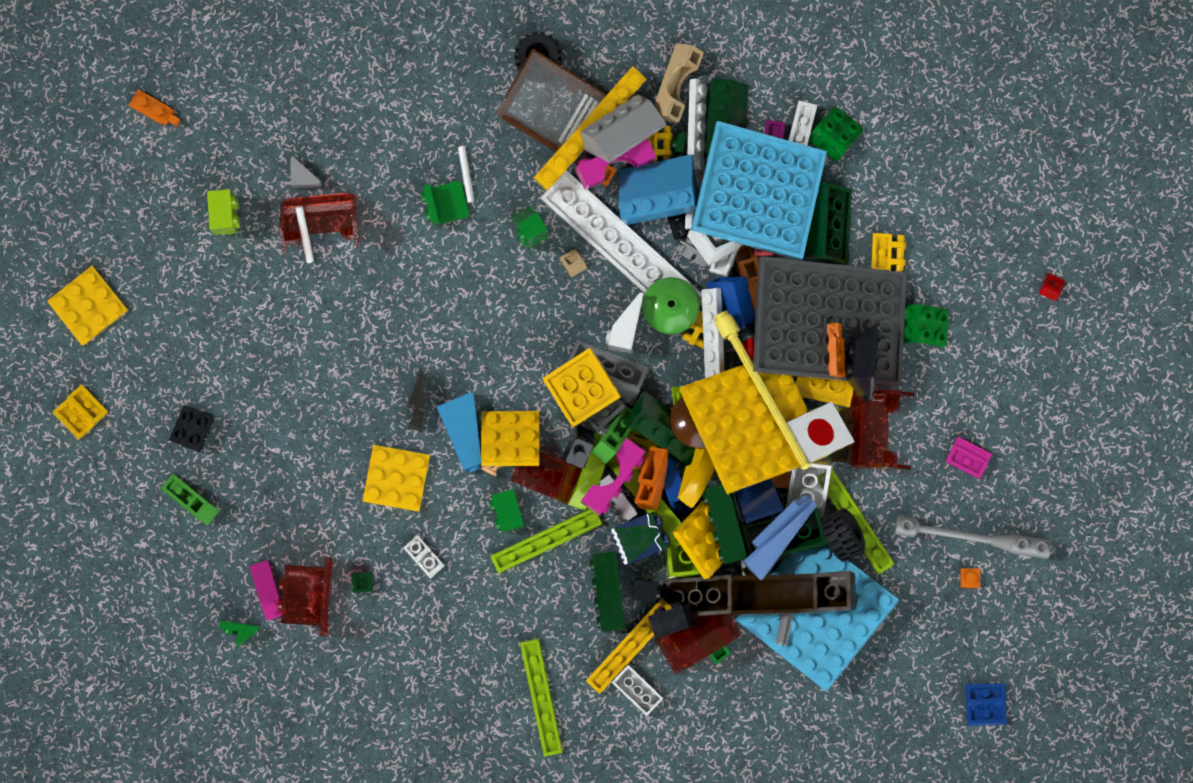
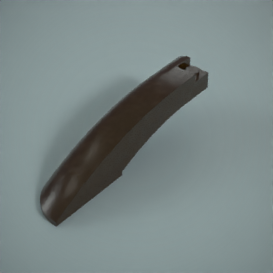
(770, 596)

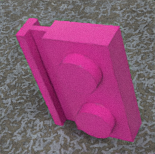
(968, 458)

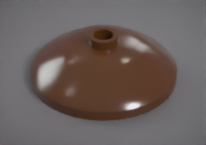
(684, 426)

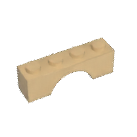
(683, 61)

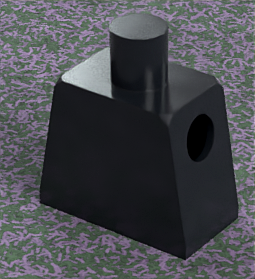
(578, 449)

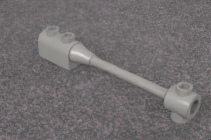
(1012, 543)

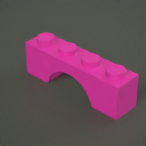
(592, 171)
(598, 497)

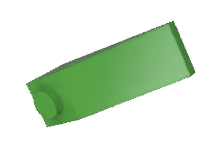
(612, 437)
(190, 499)

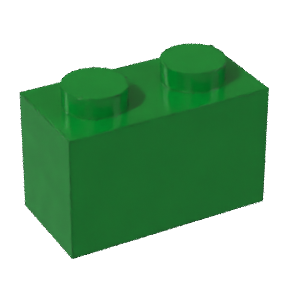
(507, 511)

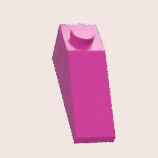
(266, 589)

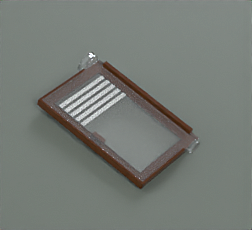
(548, 102)

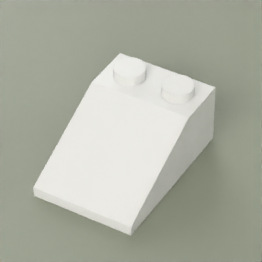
(711, 247)
(624, 329)
(805, 482)

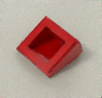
(1052, 287)

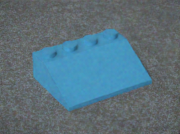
(658, 190)

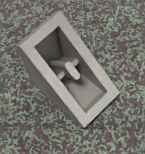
(301, 176)

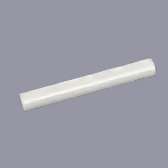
(466, 174)
(304, 234)

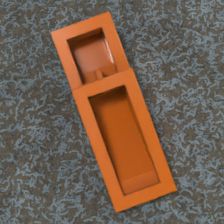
(652, 479)

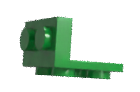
(835, 133)
(445, 203)
(925, 325)

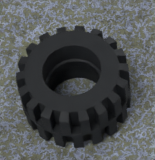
(537, 41)
(843, 535)

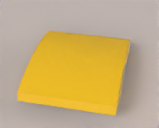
(80, 412)

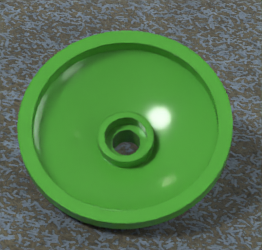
(670, 319)

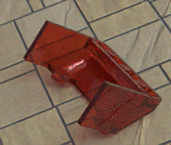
(322, 215)
(871, 430)

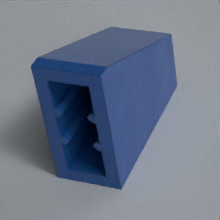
(735, 299)
(671, 490)

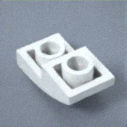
(423, 556)

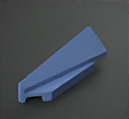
(778, 535)

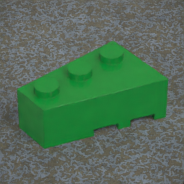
(529, 227)

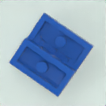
(985, 704)

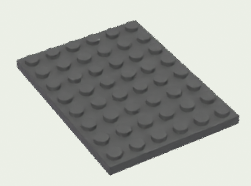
(803, 297)

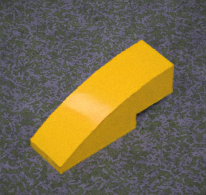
(696, 477)

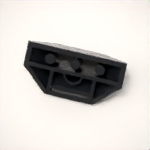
(862, 362)

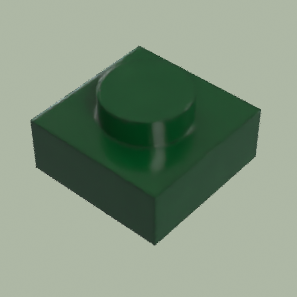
(678, 144)
(362, 582)

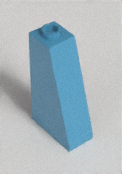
(462, 426)

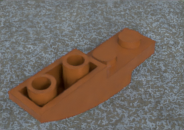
(748, 266)

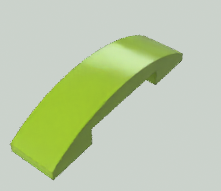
(589, 476)

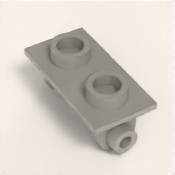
(689, 249)

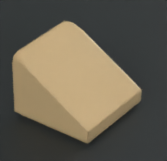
(573, 263)

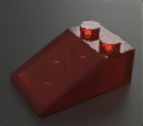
(551, 478)

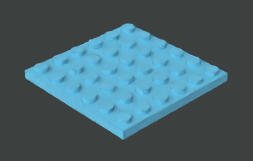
(759, 190)
(826, 641)

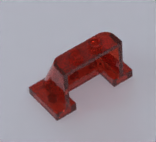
(306, 595)
(697, 642)

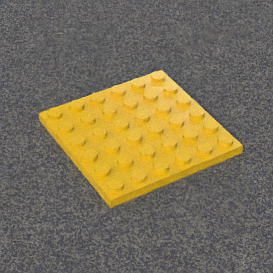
(740, 428)

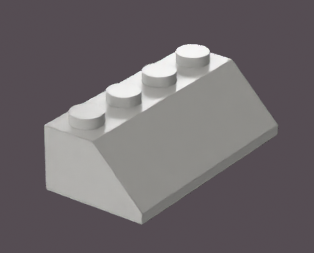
(622, 129)
(624, 373)

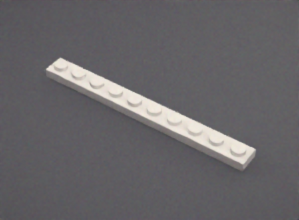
(712, 338)

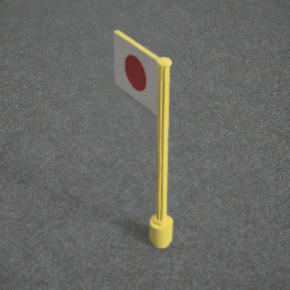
(809, 435)

